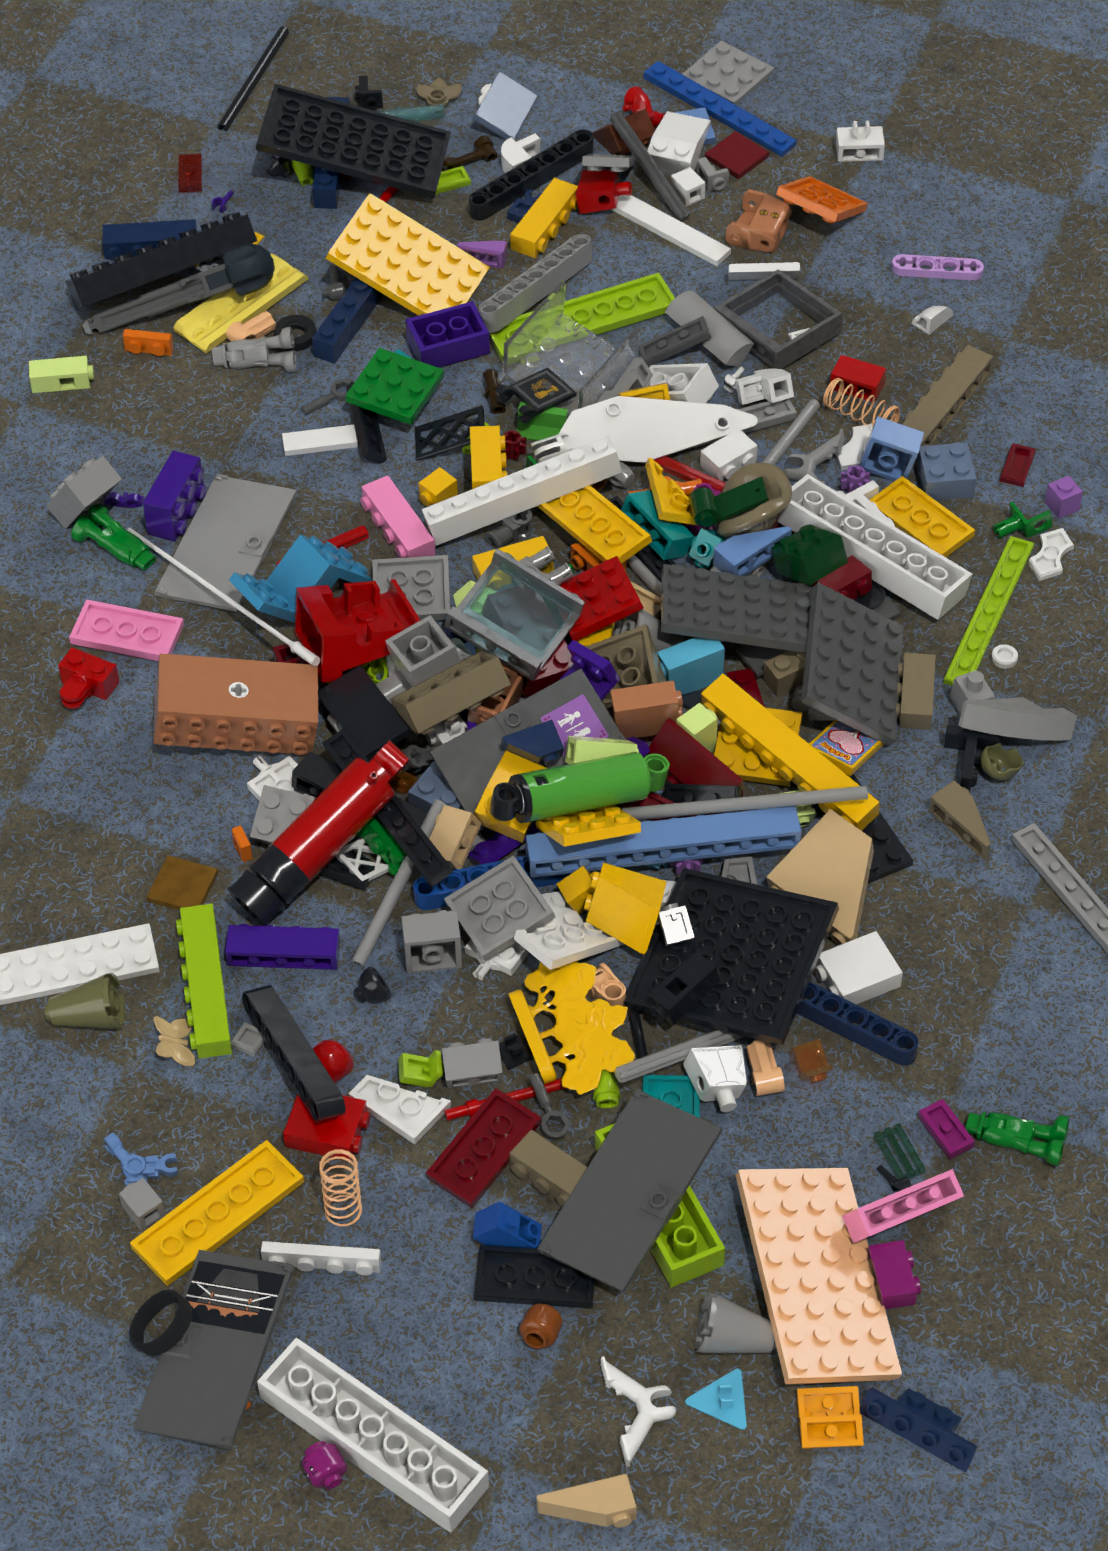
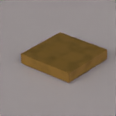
(182, 883)

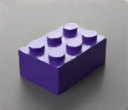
(448, 335)
(174, 496)

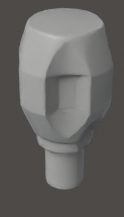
(623, 479)

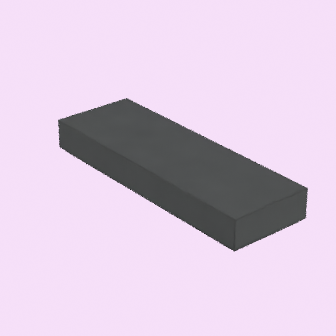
(675, 341)

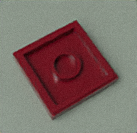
(737, 155)

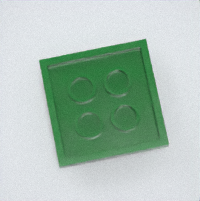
(395, 386)

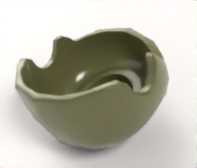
(994, 757)

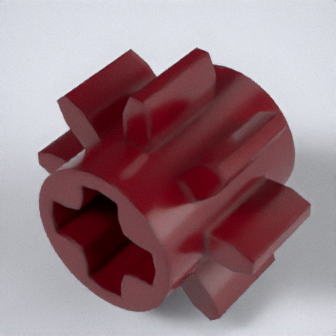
(514, 445)

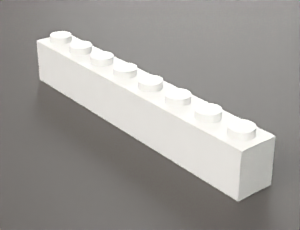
(522, 490)

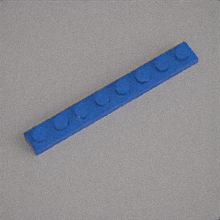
(719, 108)

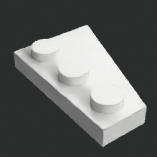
(401, 1110)

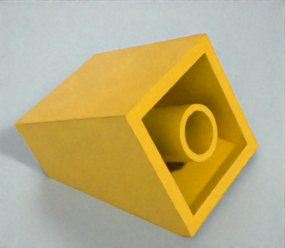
(625, 905)

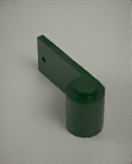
(711, 509)

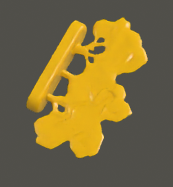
(580, 1026)

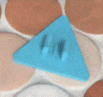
(722, 1400)

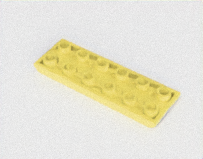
(209, 321)

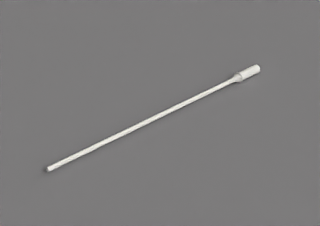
(296, 647)

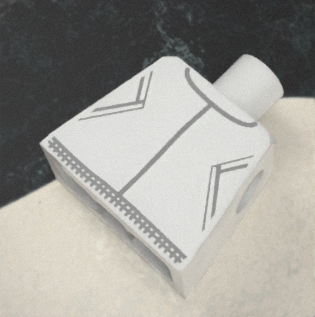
(717, 1074)

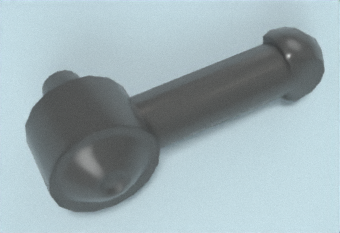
(336, 288)

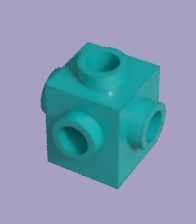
(703, 547)

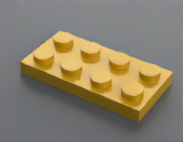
(922, 517)

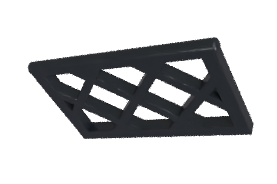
(437, 426)

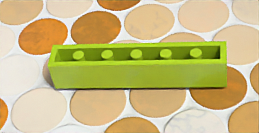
(205, 981)

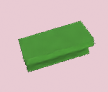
(544, 424)

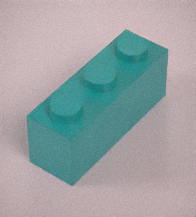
(668, 538)

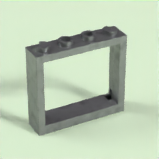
(764, 347)

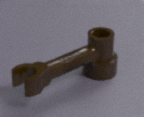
(483, 148)

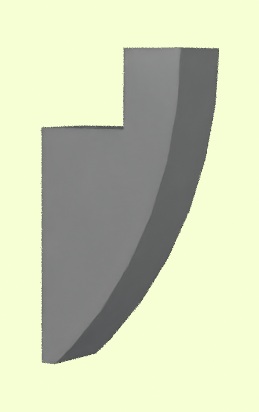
(1017, 719)

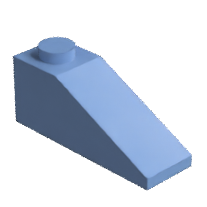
(747, 551)

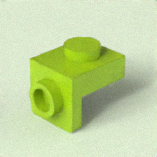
(419, 1069)

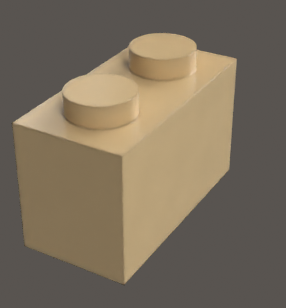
(455, 835)

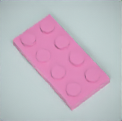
(126, 630)

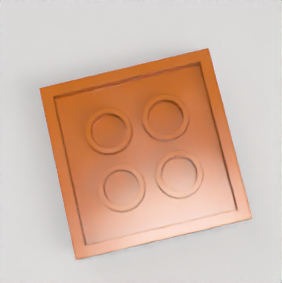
(821, 199)

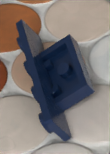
(921, 1423)

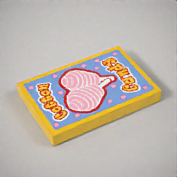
(845, 746)

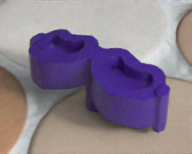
(127, 501)

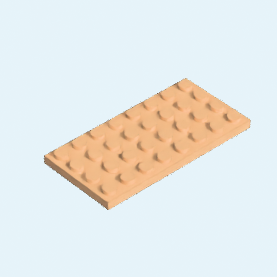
(815, 1277)

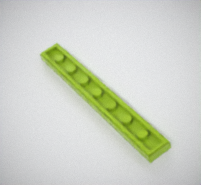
(990, 609)

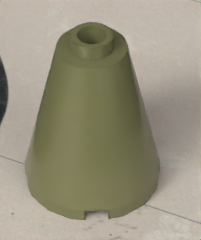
(89, 1005)

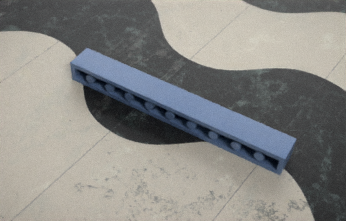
(671, 841)

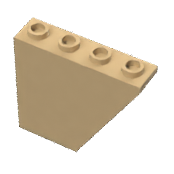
(832, 866)

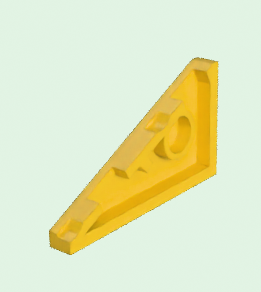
(669, 498)

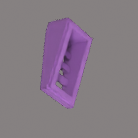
(491, 252)

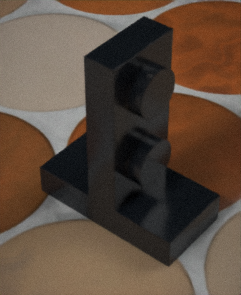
(973, 744)

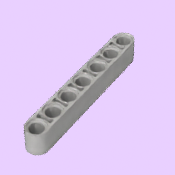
(536, 282)

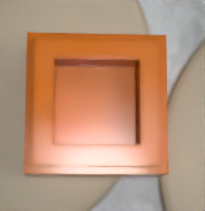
(241, 843)

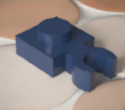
(521, 206)

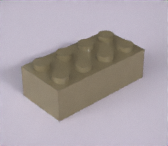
(451, 692)

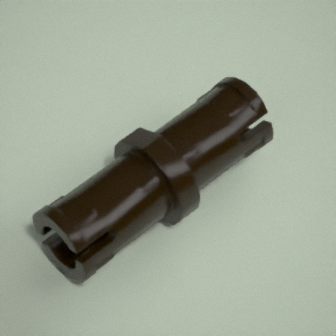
(490, 378)

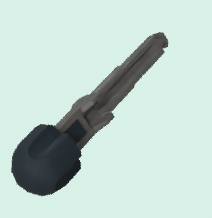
(245, 270)

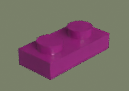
(946, 1129)

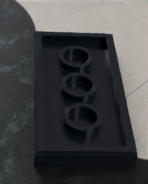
(363, 711)
(530, 1279)

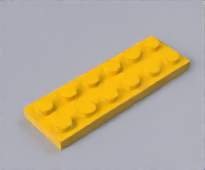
(597, 524)
(217, 1212)

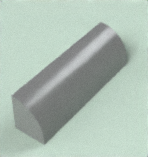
(726, 342)

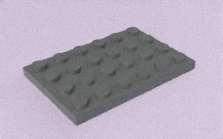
(735, 608)
(852, 664)

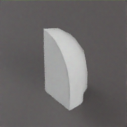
(932, 318)

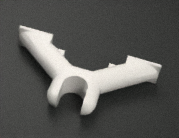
(647, 1411)

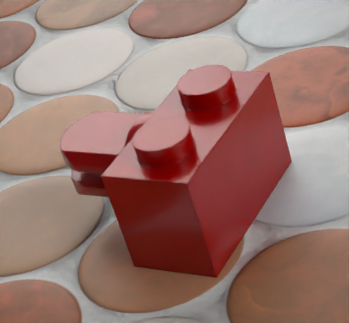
(85, 676)

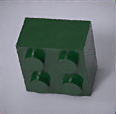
(809, 554)

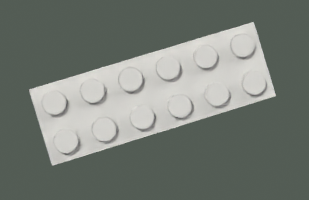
(72, 962)

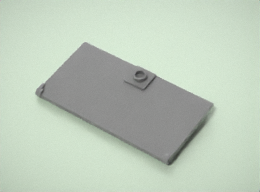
(226, 537)

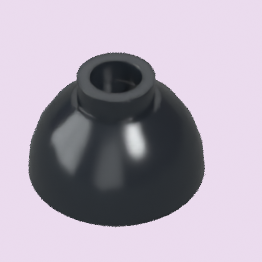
(372, 987)

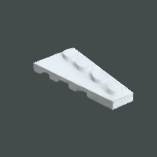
(565, 945)

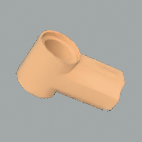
(252, 329)
(765, 1073)

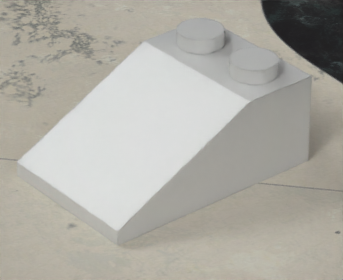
(678, 141)
(685, 381)

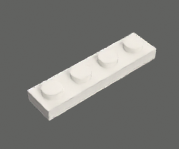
(332, 1258)

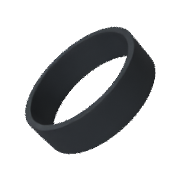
(147, 1313)

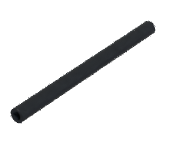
(253, 79)

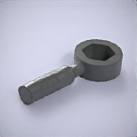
(324, 400)
(545, 1103)

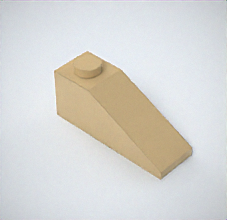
(597, 1502)

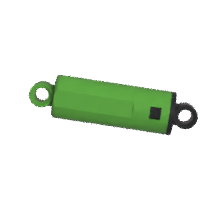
(578, 787)

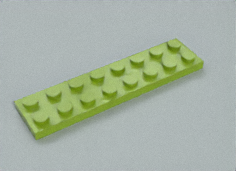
(605, 308)

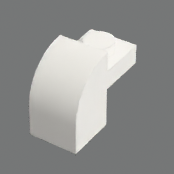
(516, 153)
(765, 384)

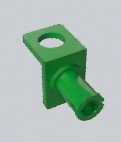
(1019, 522)

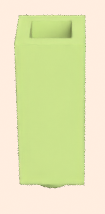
(60, 374)
(590, 748)

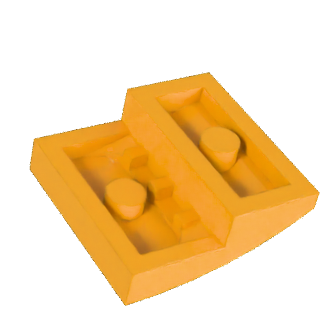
(830, 1417)

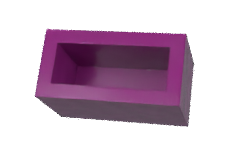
(894, 1274)

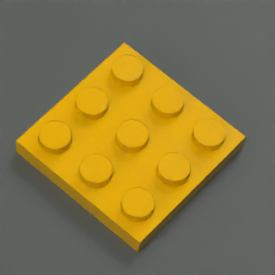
(746, 761)
(589, 825)

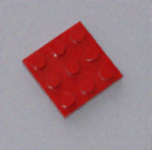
(606, 596)

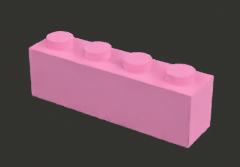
(397, 519)
(902, 1206)

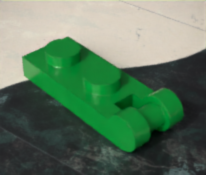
(383, 844)

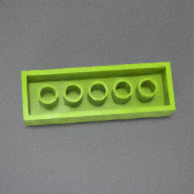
(687, 1242)

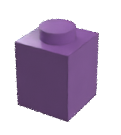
(1063, 497)

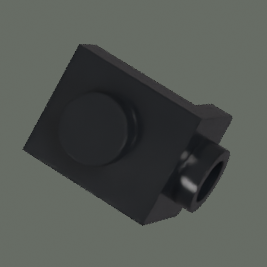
(368, 98)

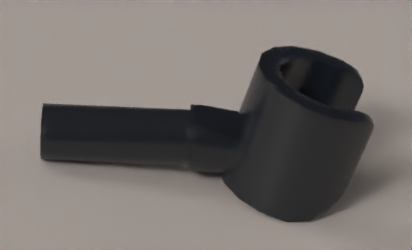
(899, 1184)

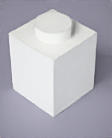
(688, 186)

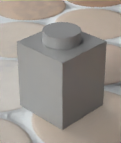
(141, 1203)

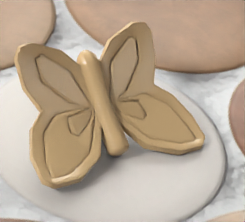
(171, 1040)

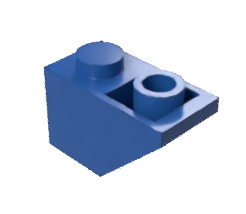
(506, 1227)

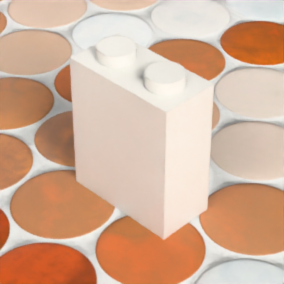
(859, 969)

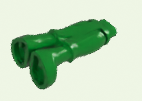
(114, 537)
(1019, 1134)

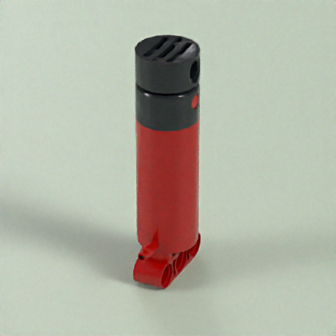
(318, 834)

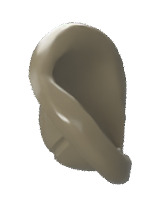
(764, 515)

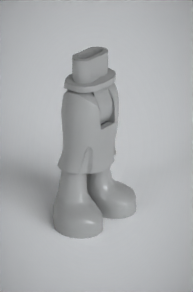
(255, 352)

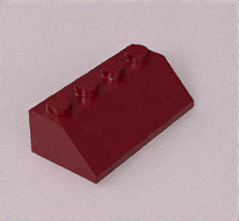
(691, 760)

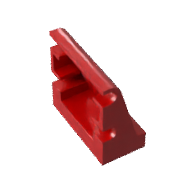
(352, 626)

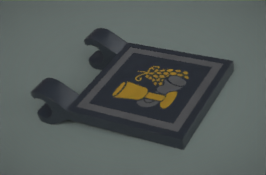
(538, 392)

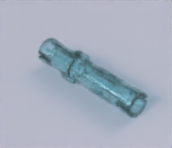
(417, 113)

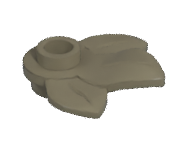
(439, 92)

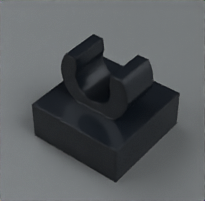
(514, 1051)

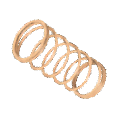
(831, 386)
(335, 1182)

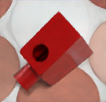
(600, 190)

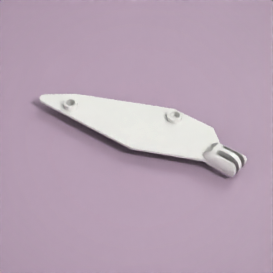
(644, 427)

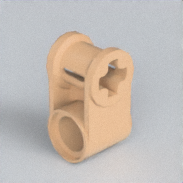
(607, 987)

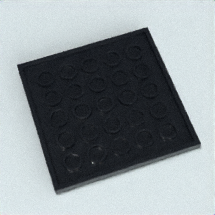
(758, 941)

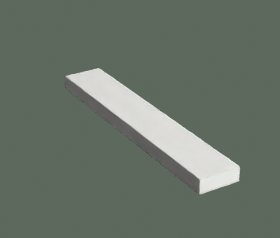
(672, 229)

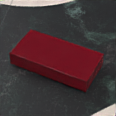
(1017, 465)

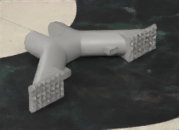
(809, 462)

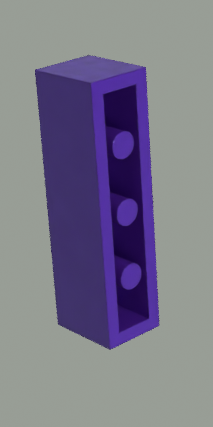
(282, 947)

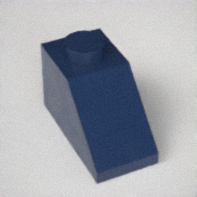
(536, 743)

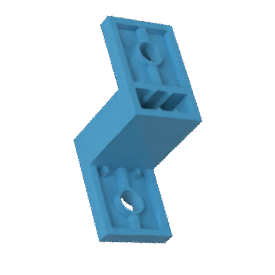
(304, 565)

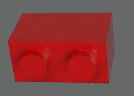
(861, 375)

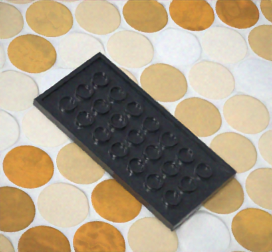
(353, 140)

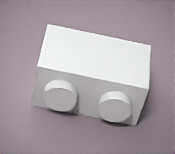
(728, 455)

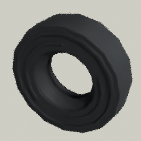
(299, 322)

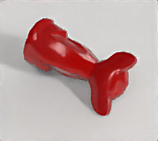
(637, 100)

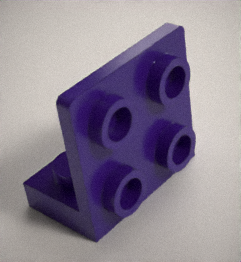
(596, 668)

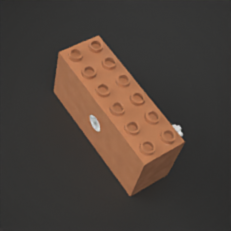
(235, 704)

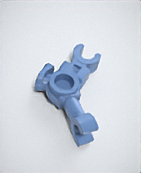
(139, 1167)

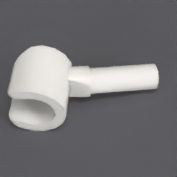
(731, 379)

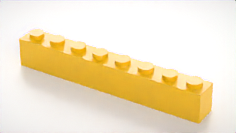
(784, 749)

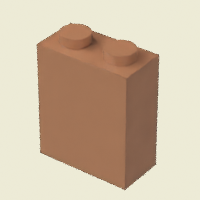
(645, 708)

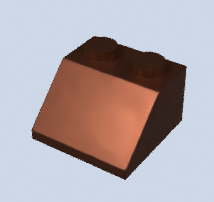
(613, 142)

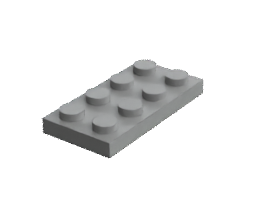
(598, 162)

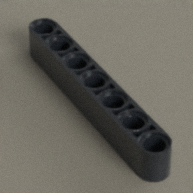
(530, 174)
(293, 1053)

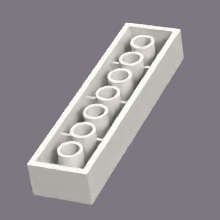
(893, 556)
(374, 1434)

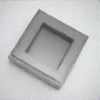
(248, 1040)

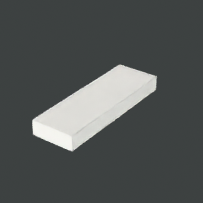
(757, 271)
(319, 440)

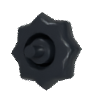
(279, 167)

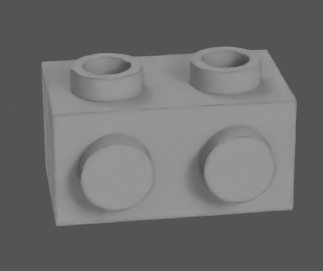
(472, 1063)

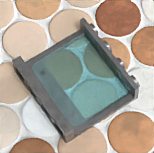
(515, 614)

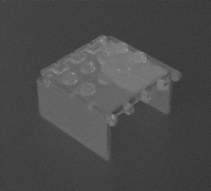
(572, 354)

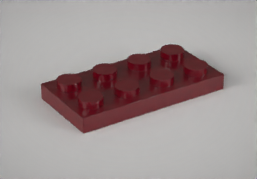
(482, 1147)

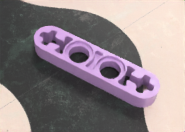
(937, 267)

